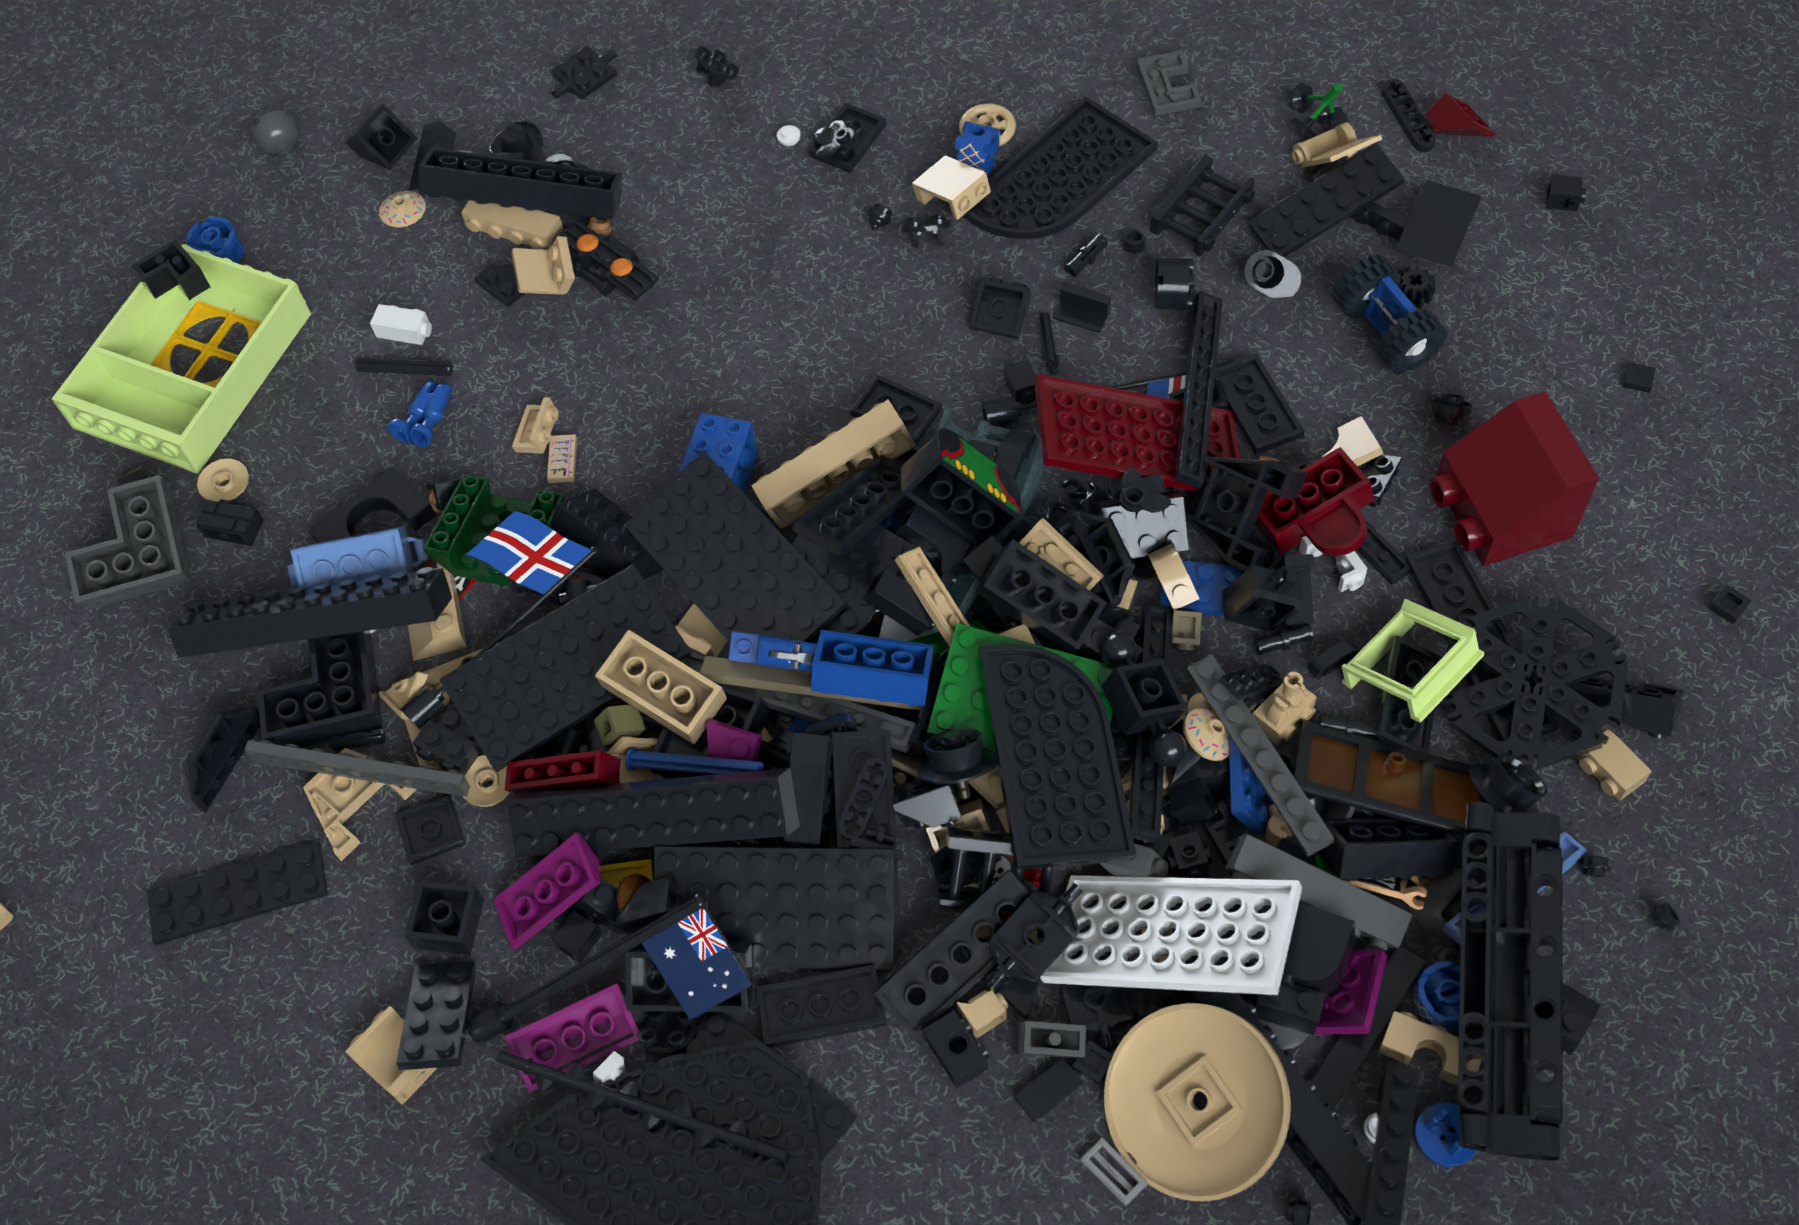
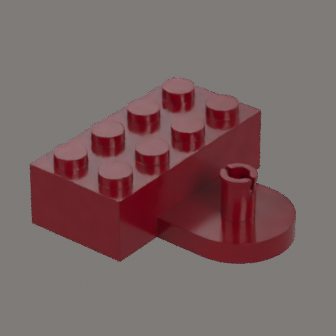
(1324, 509)

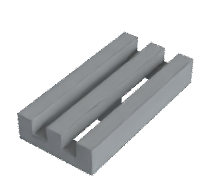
(1093, 1152)

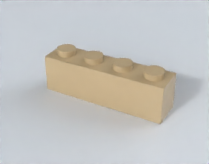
(513, 223)

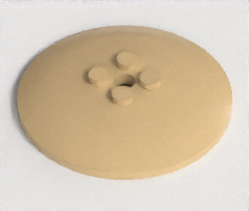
(1153, 1108)

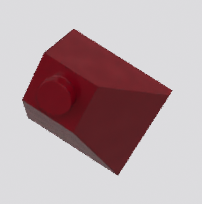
(1457, 118)

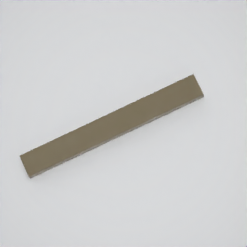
(773, 678)

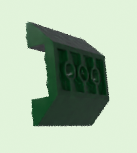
(473, 516)

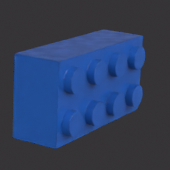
(872, 668)

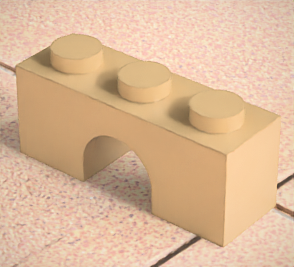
(1408, 1034)

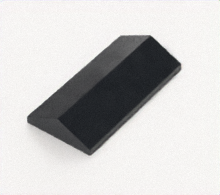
(1406, 666)

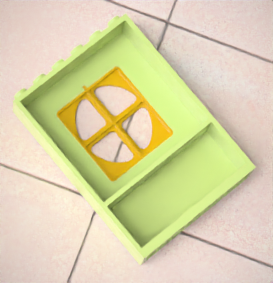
(126, 378)

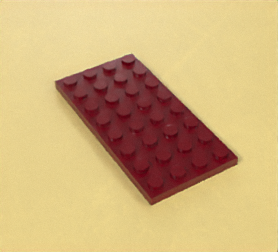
(1118, 429)

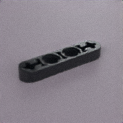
(1411, 115)

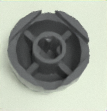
(276, 133)

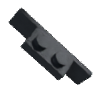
(1252, 684)

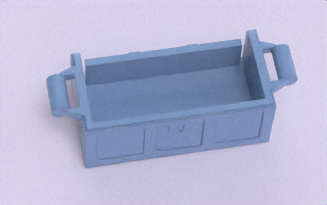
(355, 558)

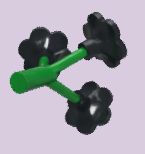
(1302, 98)

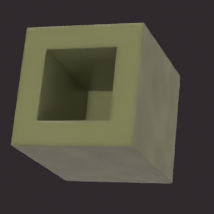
(619, 722)

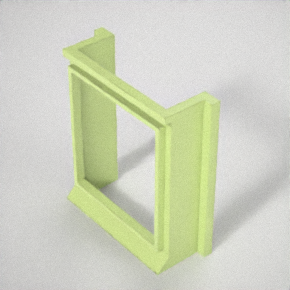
(1438, 680)

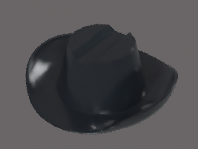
(518, 138)

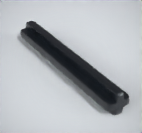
(404, 366)

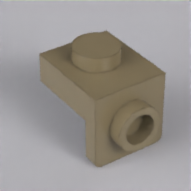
(1186, 629)

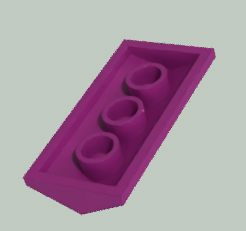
(547, 890)
(575, 1032)

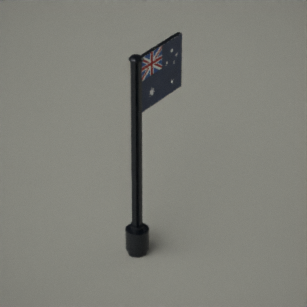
(682, 946)

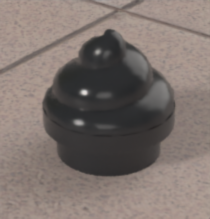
(879, 216)

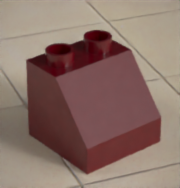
(1515, 482)

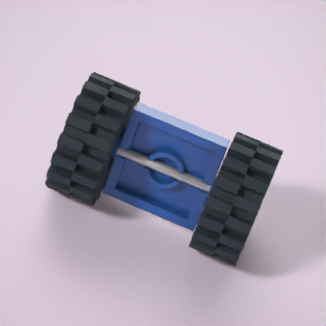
(1407, 333)

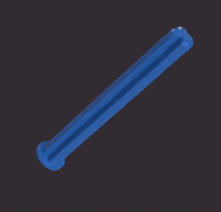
(687, 763)

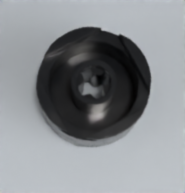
(1174, 283)

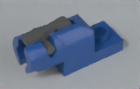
(772, 651)

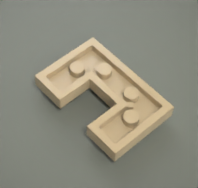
(1057, 551)

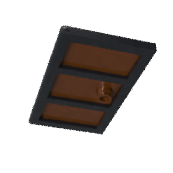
(1384, 778)

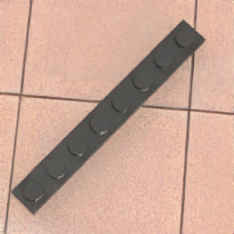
(1261, 758)
(366, 769)

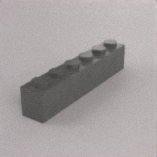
(1372, 916)

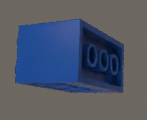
(729, 445)

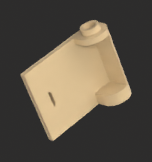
(1330, 146)

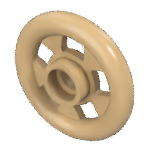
(990, 113)

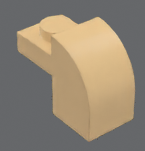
(1173, 576)

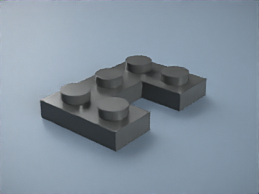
(1154, 76)

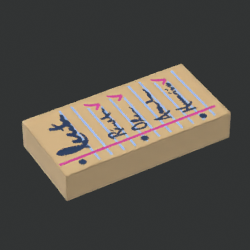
(562, 458)

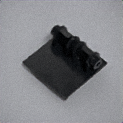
(1380, 473)

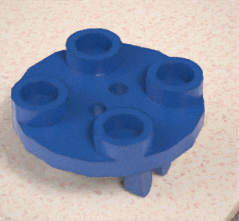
(1436, 1122)

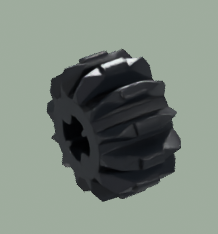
(1417, 286)

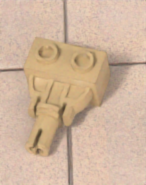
(1285, 709)

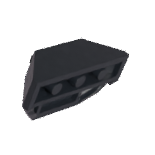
(1103, 547)
(219, 753)

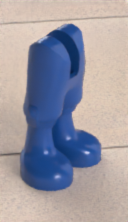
(427, 405)

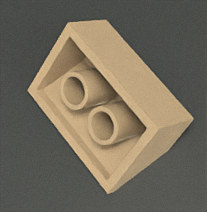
(441, 635)

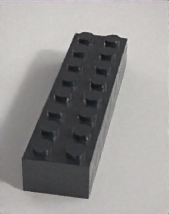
(520, 183)

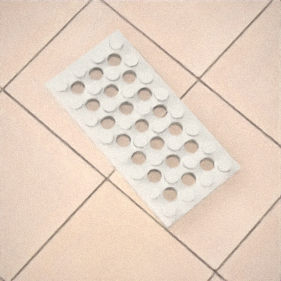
(1180, 946)

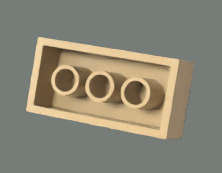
(661, 686)

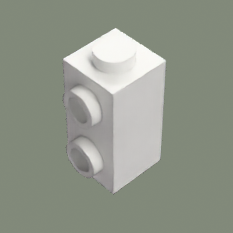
(401, 324)

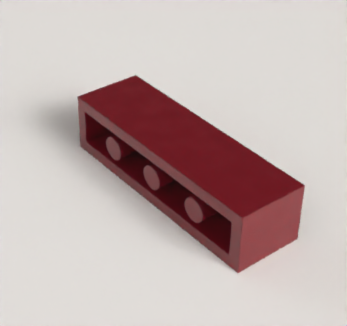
(562, 772)

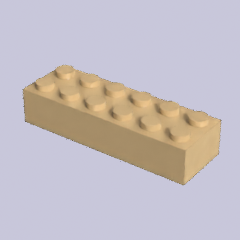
(832, 462)

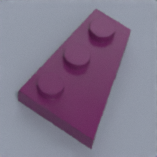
(732, 742)
(1354, 1001)

